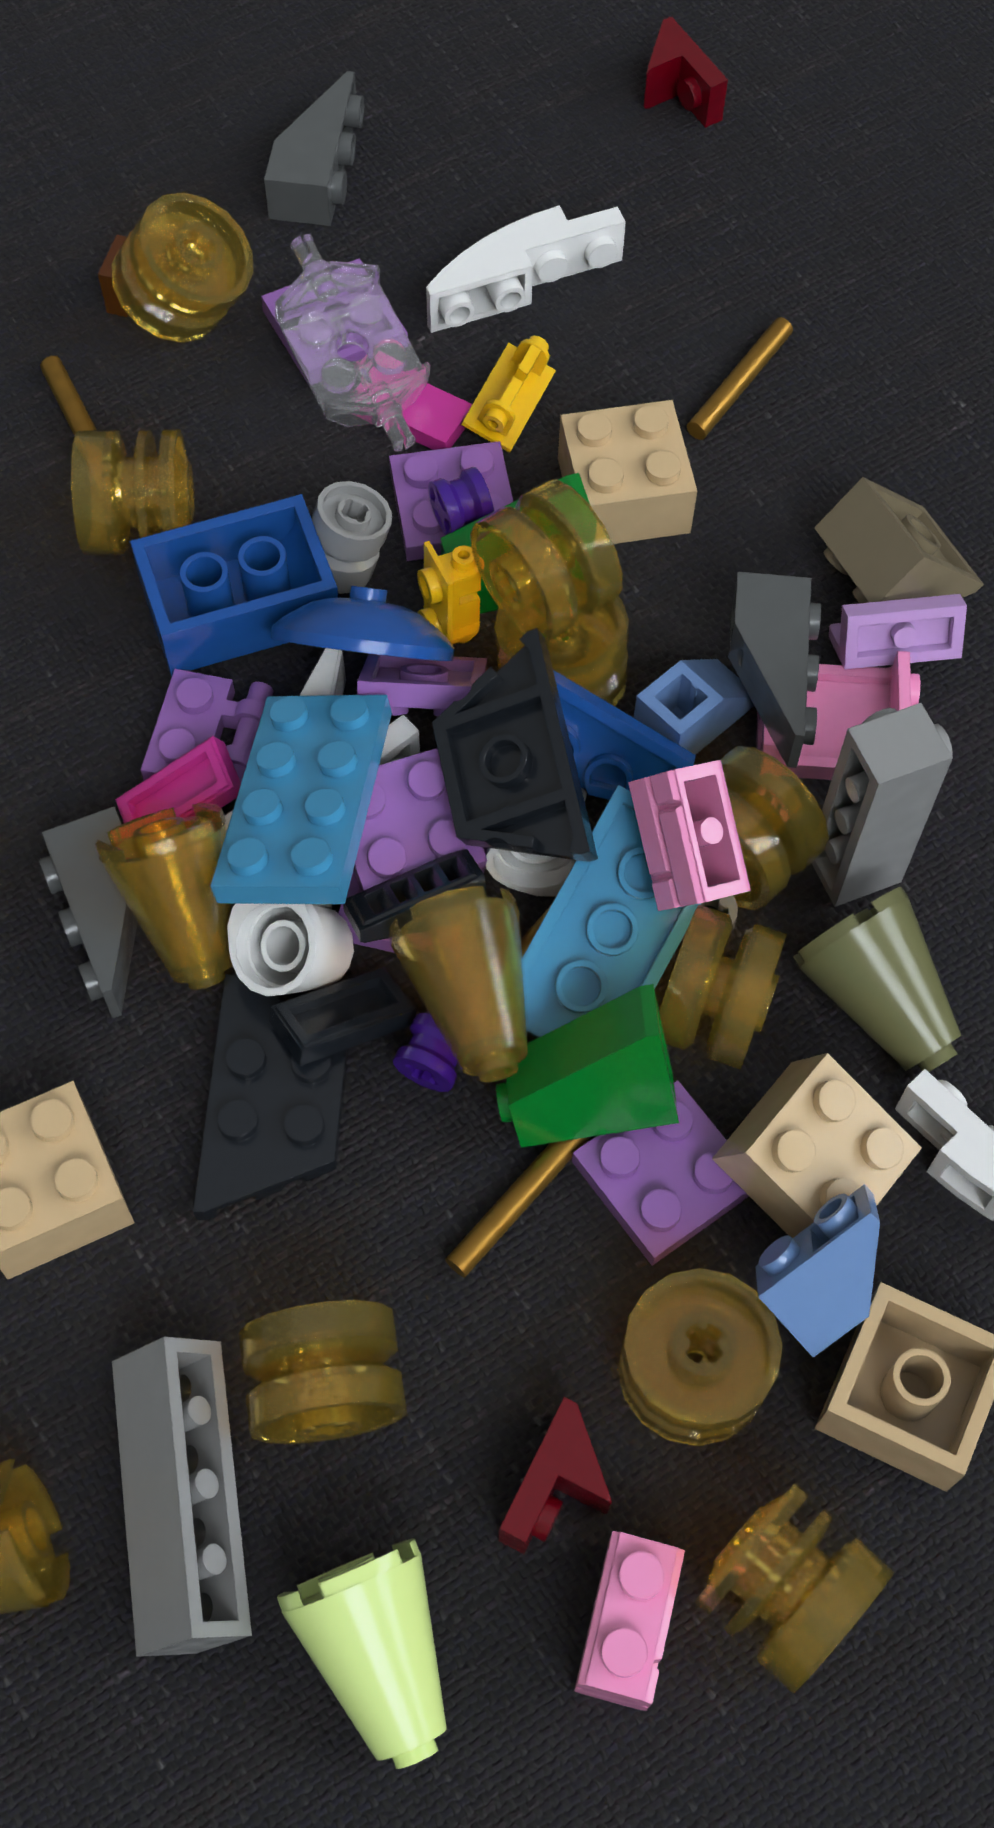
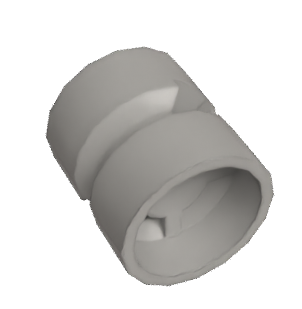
(351, 529)

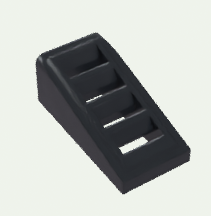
(378, 907)

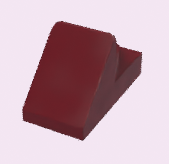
(684, 71)
(561, 1463)

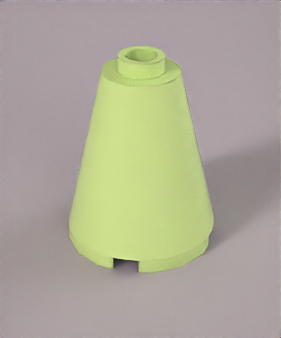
(375, 1649)

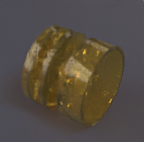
(128, 492)
(794, 1587)

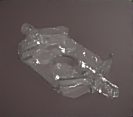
(343, 306)

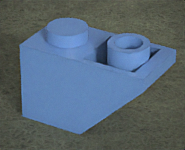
(693, 703)
(825, 1273)

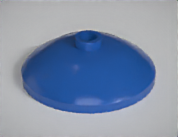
(364, 626)

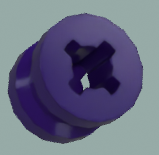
(460, 500)
(427, 1056)

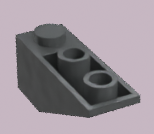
(309, 157)
(770, 654)
(96, 908)

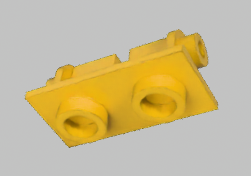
(511, 392)
(450, 592)

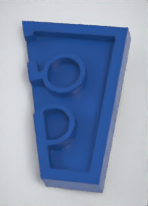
(612, 745)

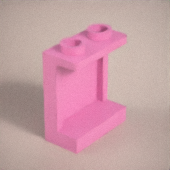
(844, 701)

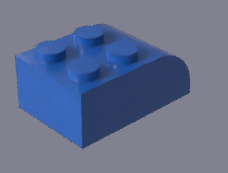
(229, 579)

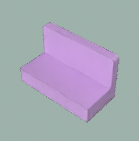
(923, 626)

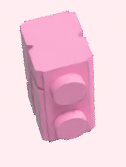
(689, 835)
(630, 1621)

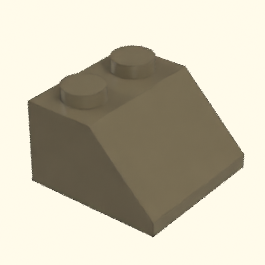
(892, 547)

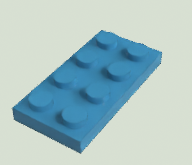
(303, 801)
(600, 929)

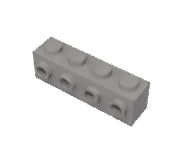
(880, 800)
(180, 1498)

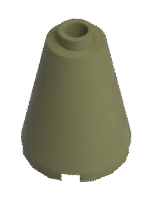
(886, 981)

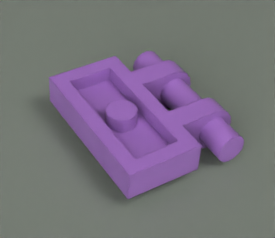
(201, 708)

